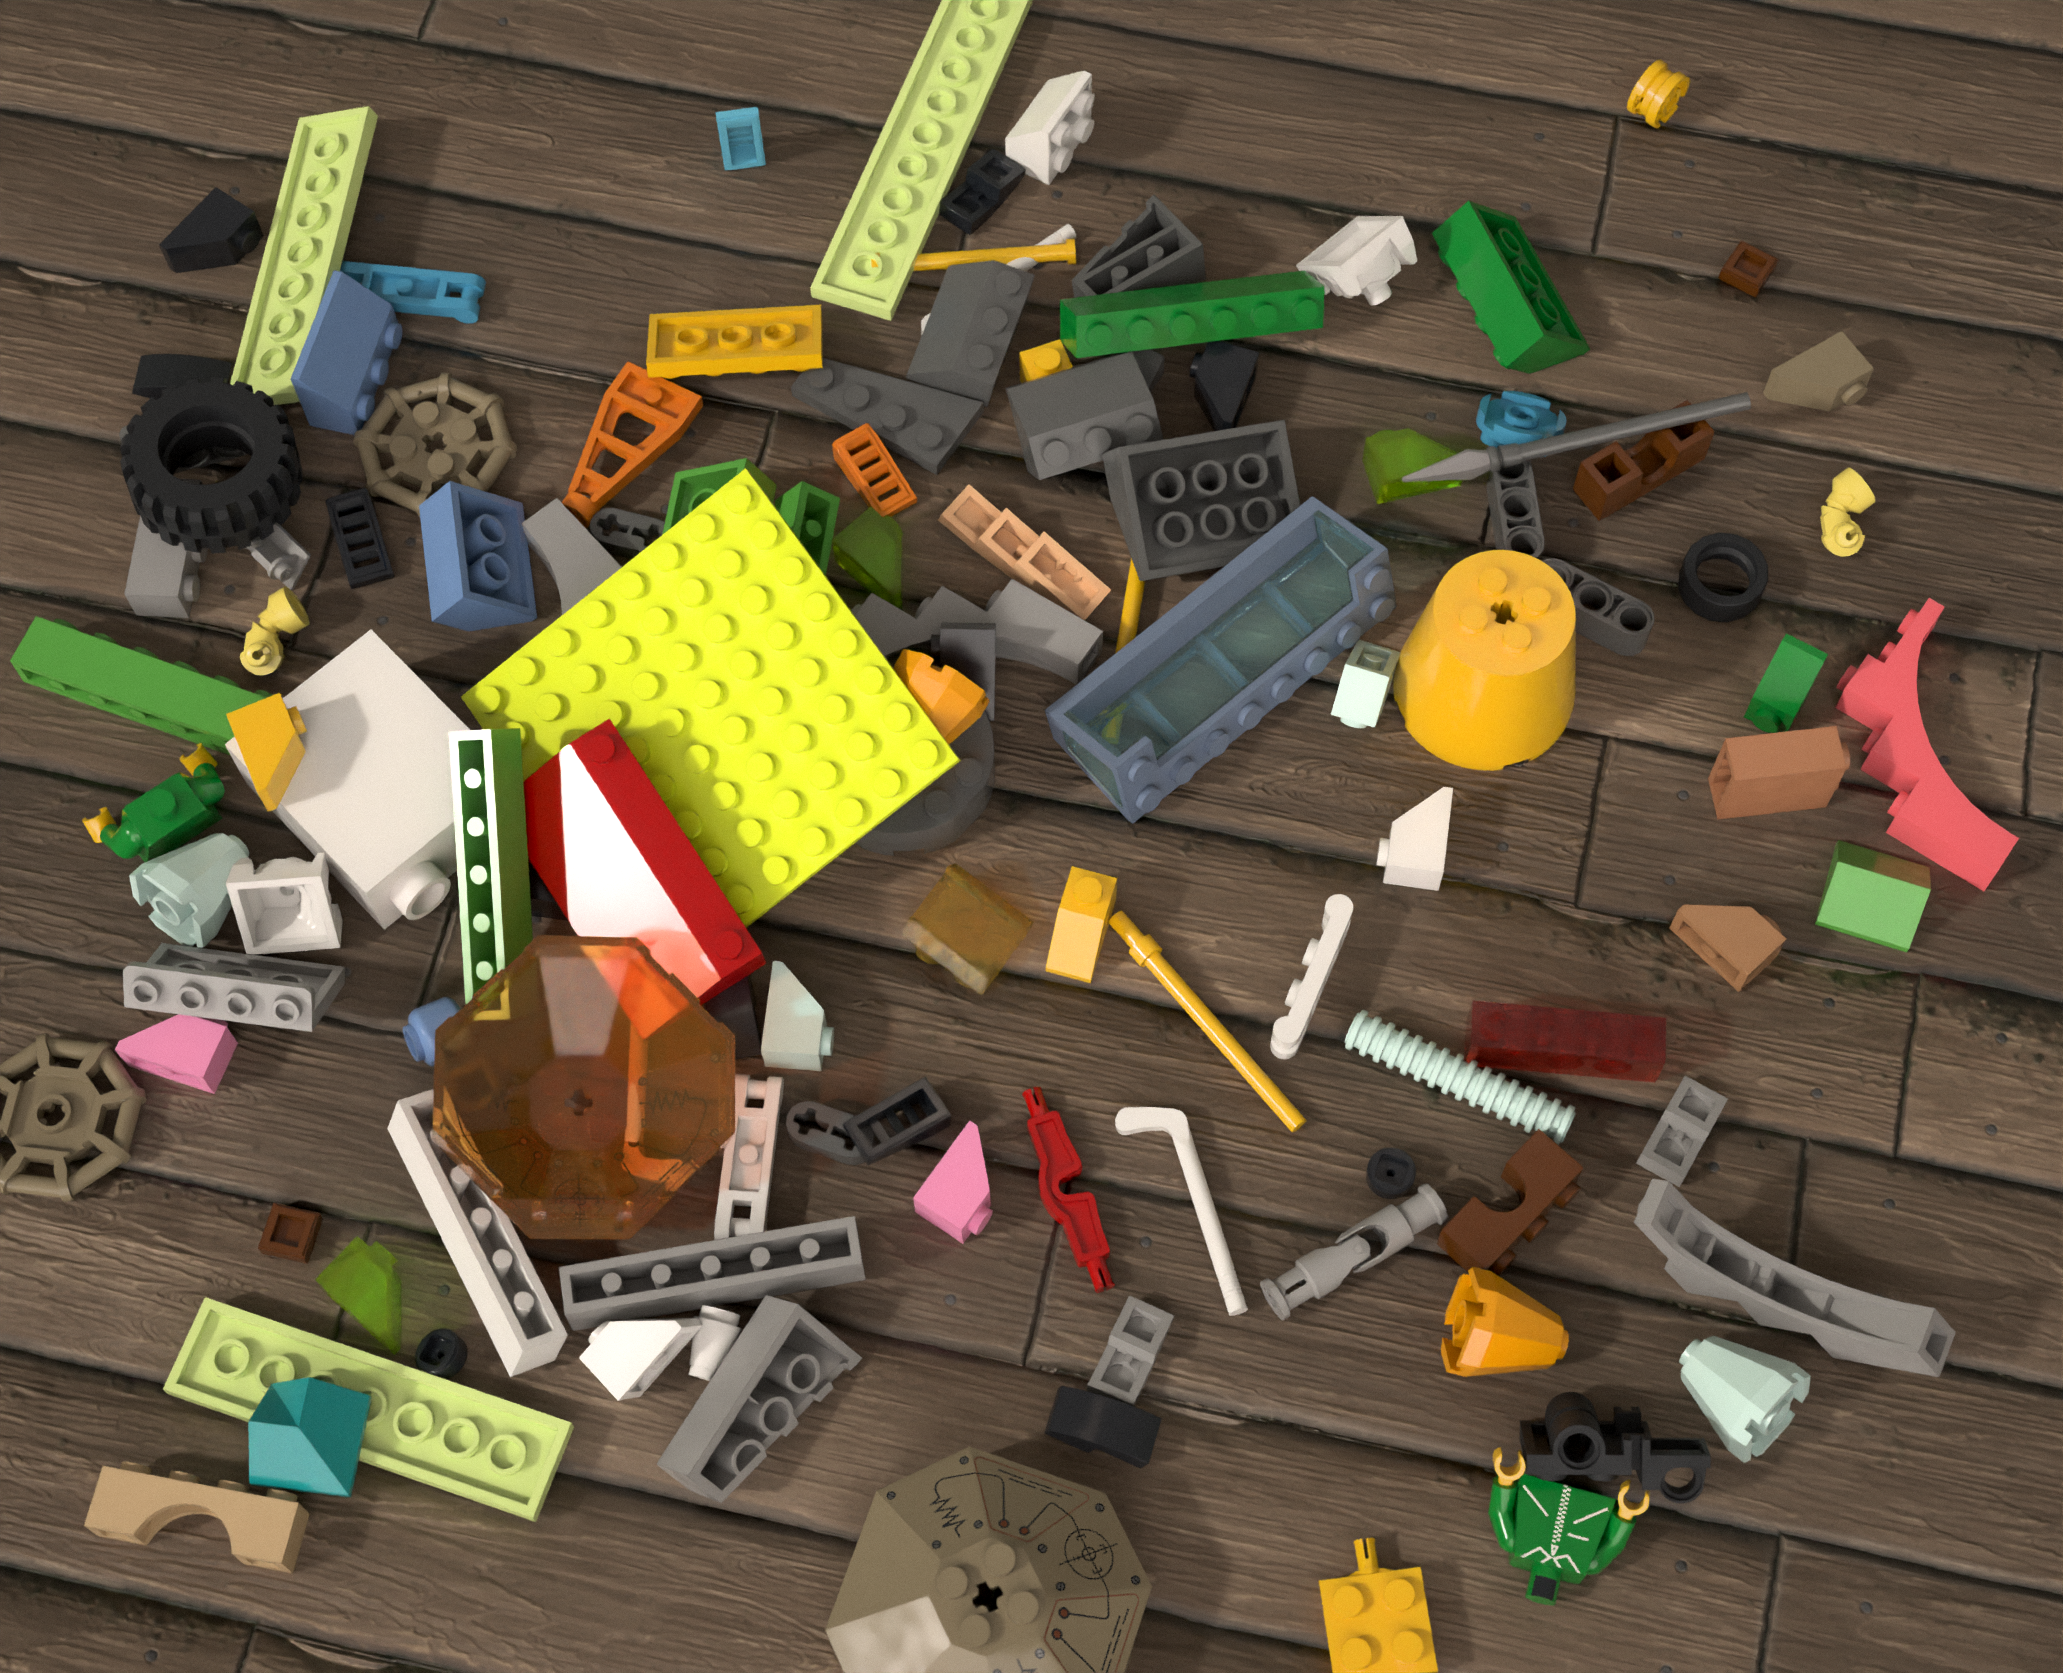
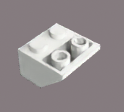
(1053, 126)

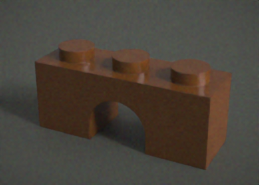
(1620, 477)
(1542, 1178)

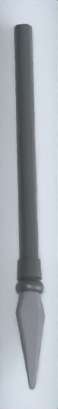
(1473, 462)

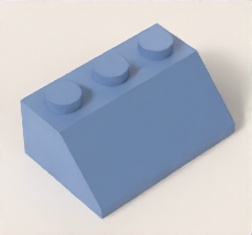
(345, 356)
(476, 559)

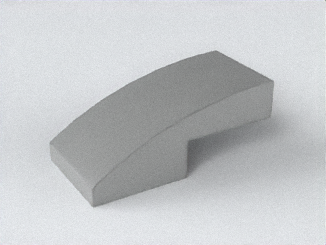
(1682, 1131)
(1131, 1351)

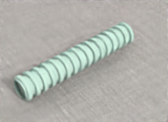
(1459, 1077)

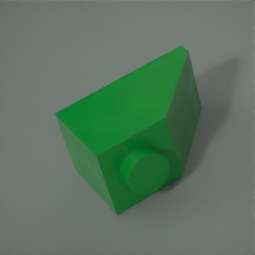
(1785, 685)

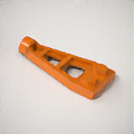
(649, 399)

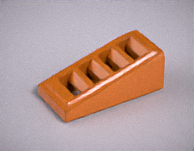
(859, 449)

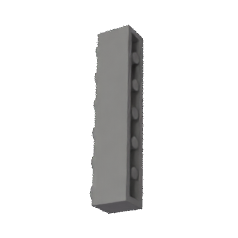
(712, 1273)

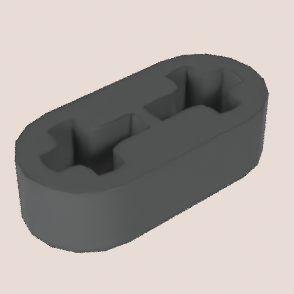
(632, 531)
(820, 1142)

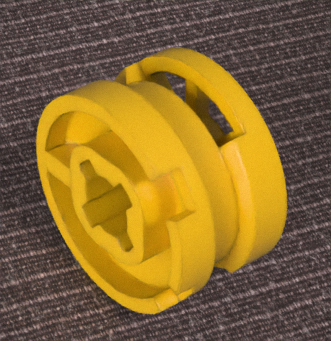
(1658, 93)

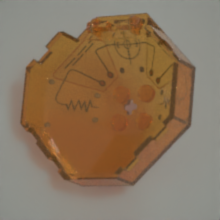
(596, 1022)

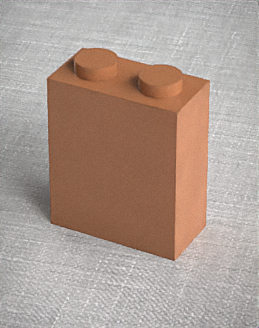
(1778, 772)

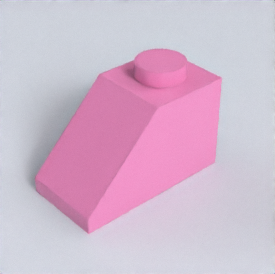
(182, 1050)
(957, 1189)

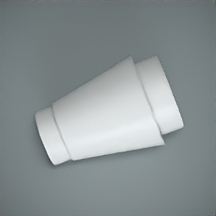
(712, 1341)

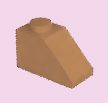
(1730, 939)

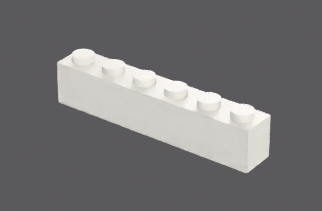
(480, 1244)

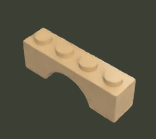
(136, 1505)

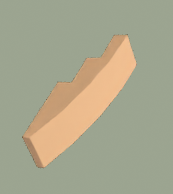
(1023, 554)

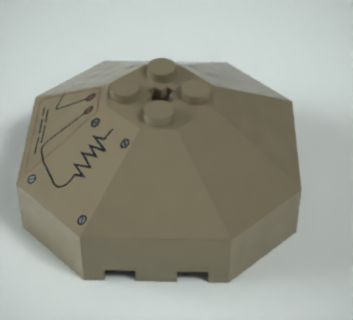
(976, 1520)

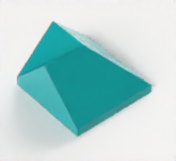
(307, 1437)

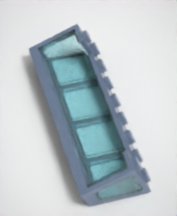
(1224, 657)

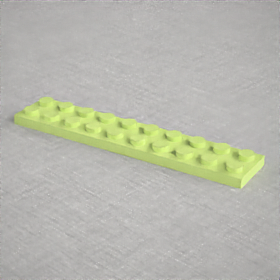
(918, 155)

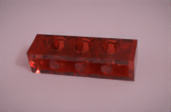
(1565, 1041)

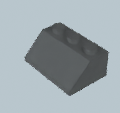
(971, 329)
(1082, 413)

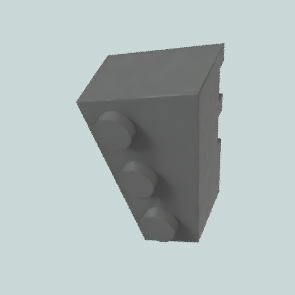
(1148, 255)

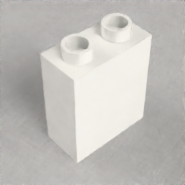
(374, 781)

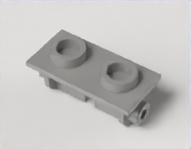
(280, 556)

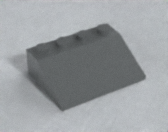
(1200, 496)

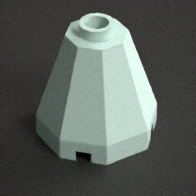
(189, 887)
(1742, 1392)

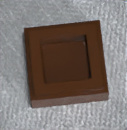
(1748, 268)
(290, 1233)

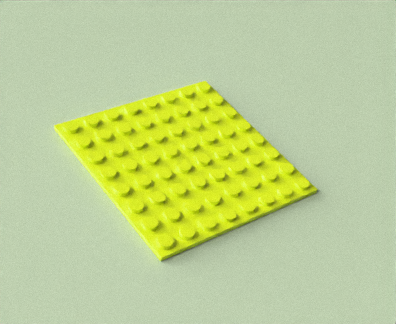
(736, 694)

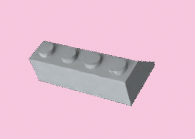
(755, 1397)

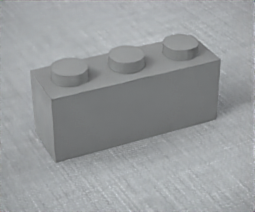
(163, 576)

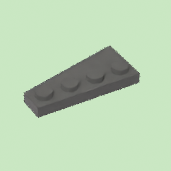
(906, 416)

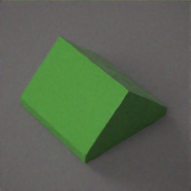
(1874, 896)

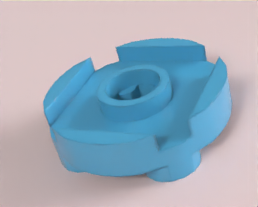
(1517, 419)

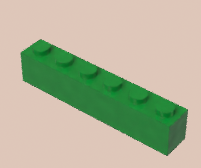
(1191, 313)

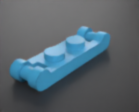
(421, 289)

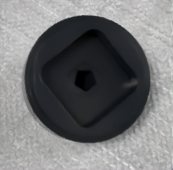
(1390, 1173)
(441, 1353)

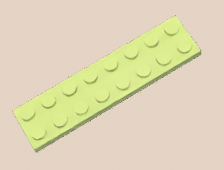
(303, 246)
(414, 1420)

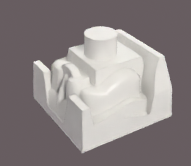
(1362, 257)
(284, 905)

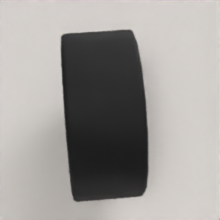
(1730, 548)

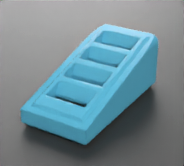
(740, 138)

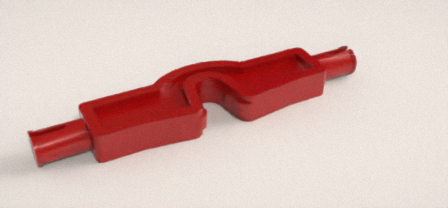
(1075, 1211)

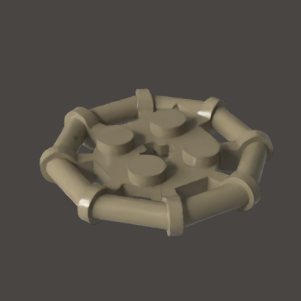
(432, 423)
(83, 1120)

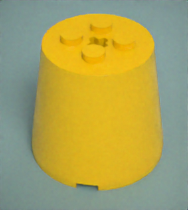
(1490, 663)

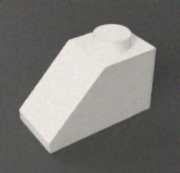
(1418, 844)
(635, 1352)

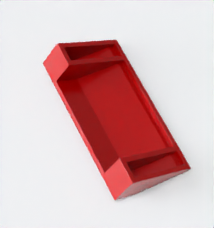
(628, 867)

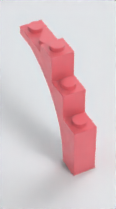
(1930, 808)

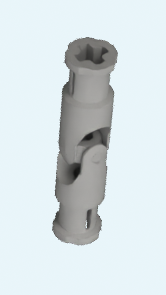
(1325, 1268)

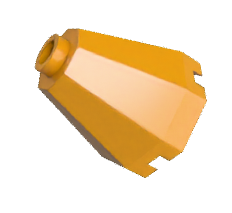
(943, 693)
(1499, 1328)

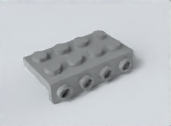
(232, 987)

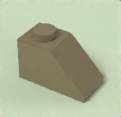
(1821, 376)

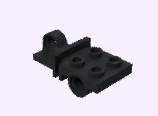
(1578, 1444)

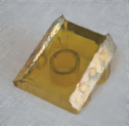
(966, 929)

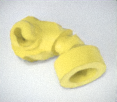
(1850, 494)
(262, 647)

